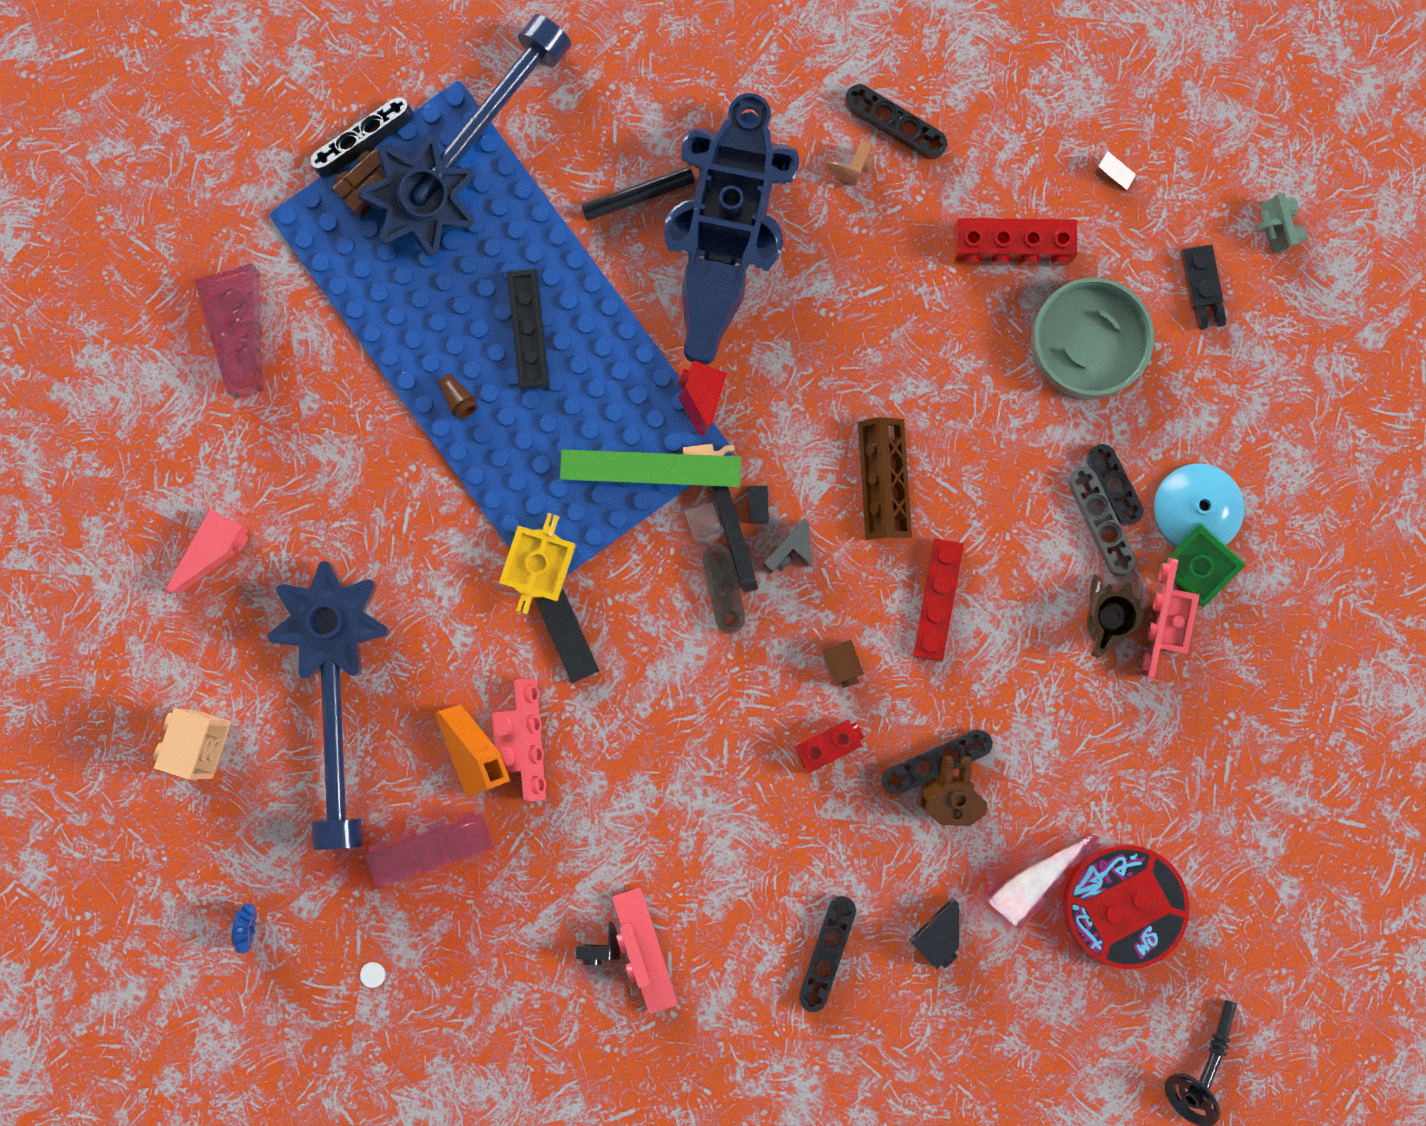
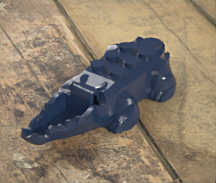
(727, 218)

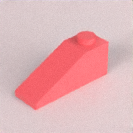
(212, 546)

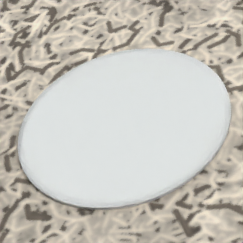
(372, 975)

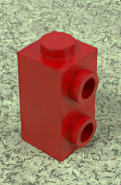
(829, 745)

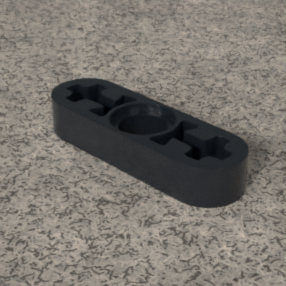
(1132, 501)

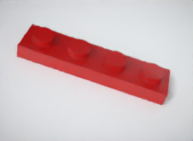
(938, 600)

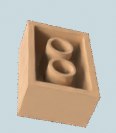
(191, 744)

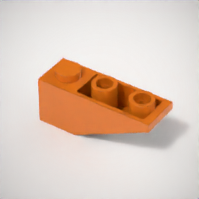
(473, 754)

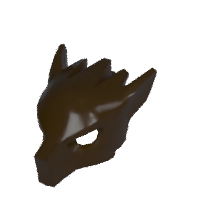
(1112, 615)

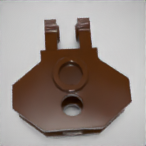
(953, 798)

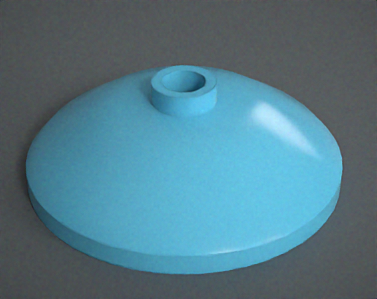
(1179, 498)

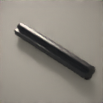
(638, 193)

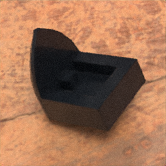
(593, 954)

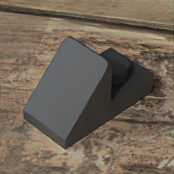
(797, 542)

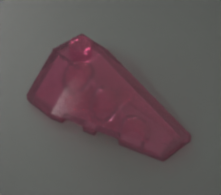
(1022, 892)

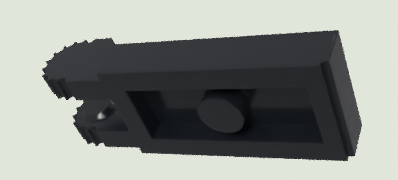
(1203, 284)

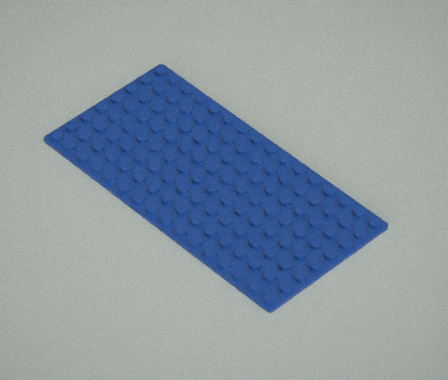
(455, 318)

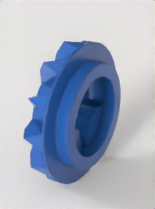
(244, 928)

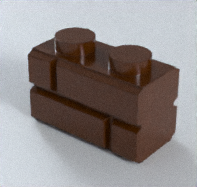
(350, 183)

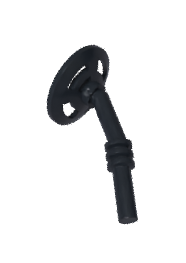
(1199, 1090)

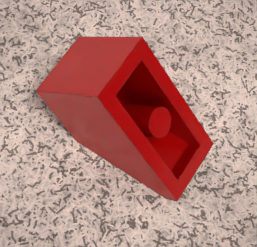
(700, 394)

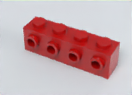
(1015, 241)

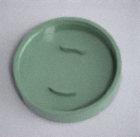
(1092, 338)

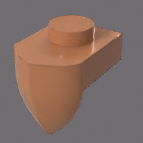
(861, 162)

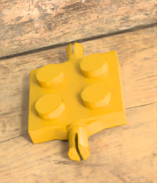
(537, 563)

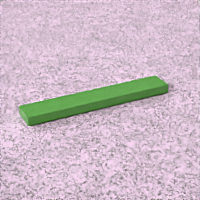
(651, 468)

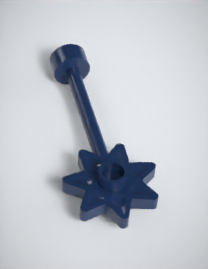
(423, 190)
(328, 627)

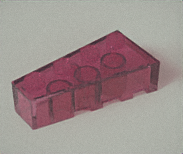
(233, 320)
(427, 851)

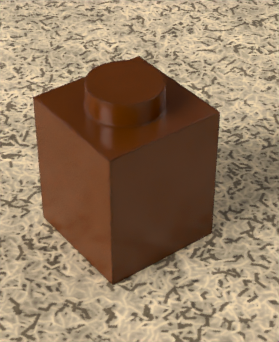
(843, 664)

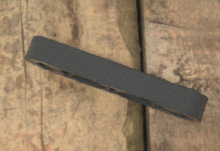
(1107, 518)

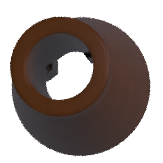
(458, 398)

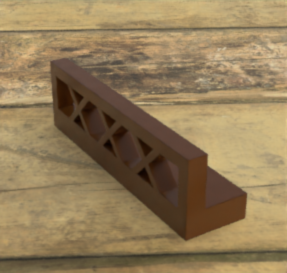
(880, 478)

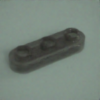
(721, 575)

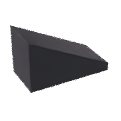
(758, 504)

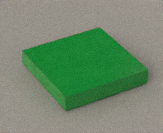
(1204, 564)

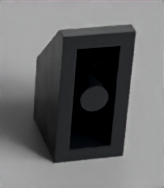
(940, 935)

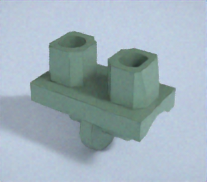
(1278, 223)

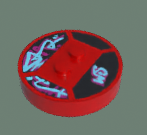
(1126, 906)

